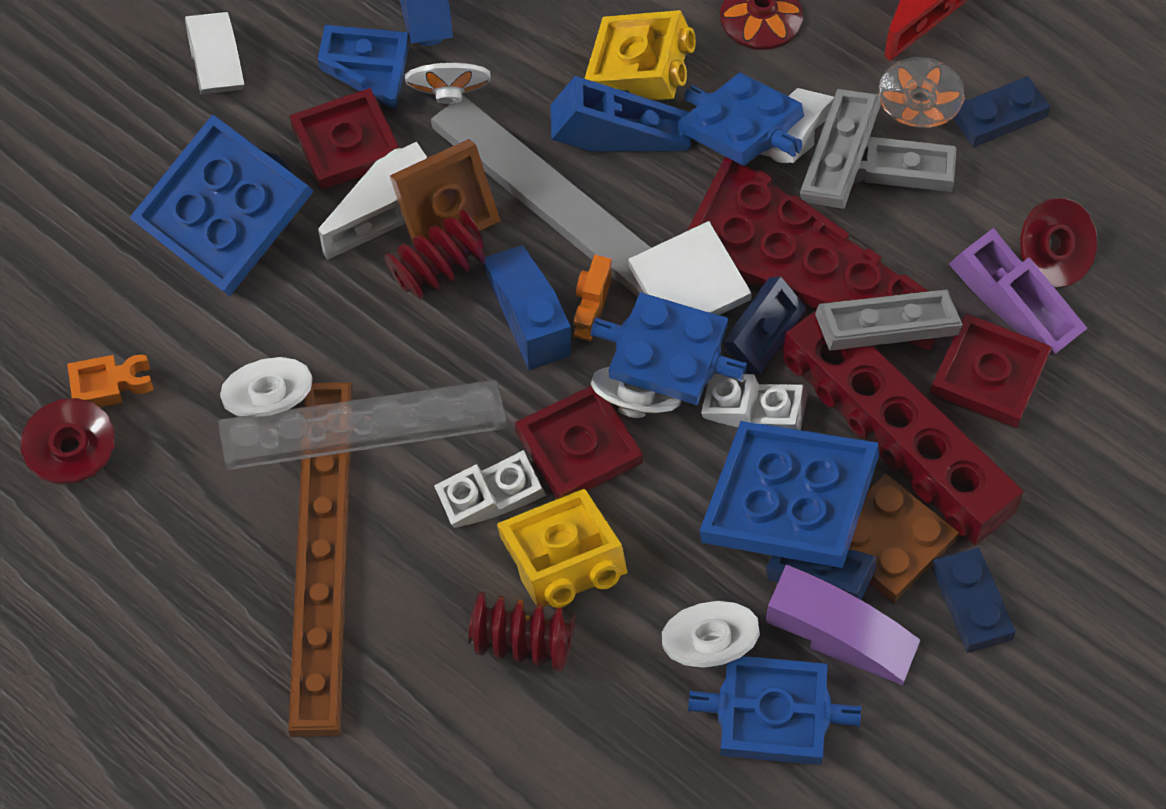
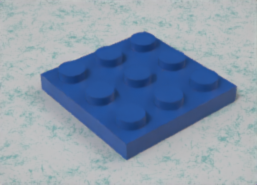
(221, 204)
(790, 493)

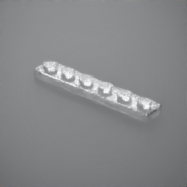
(361, 424)

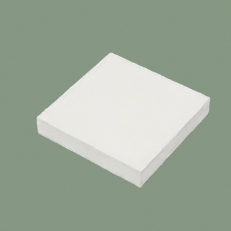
(692, 272)

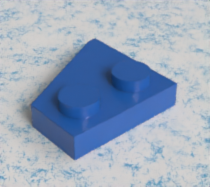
(366, 59)

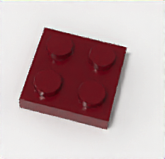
(343, 137)
(991, 370)
(578, 442)

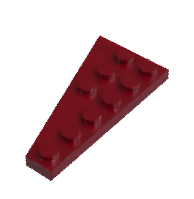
(790, 239)

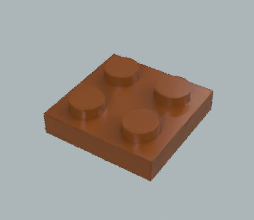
(443, 187)
(900, 535)

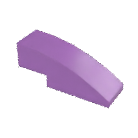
(1017, 292)
(841, 625)

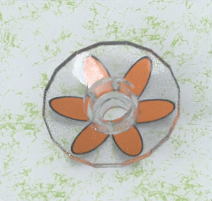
(921, 80)

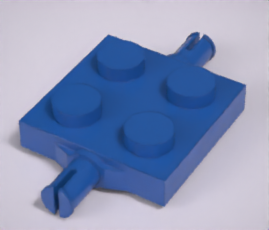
(742, 119)
(668, 348)
(774, 710)

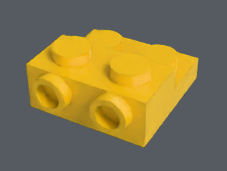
(642, 53)
(563, 549)

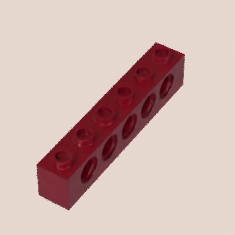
(926, 430)

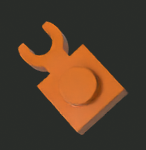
(593, 289)
(103, 380)

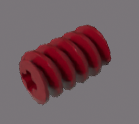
(437, 254)
(520, 632)

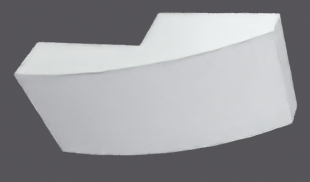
(214, 53)
(816, 109)
(748, 401)
(491, 492)

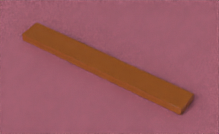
(320, 584)

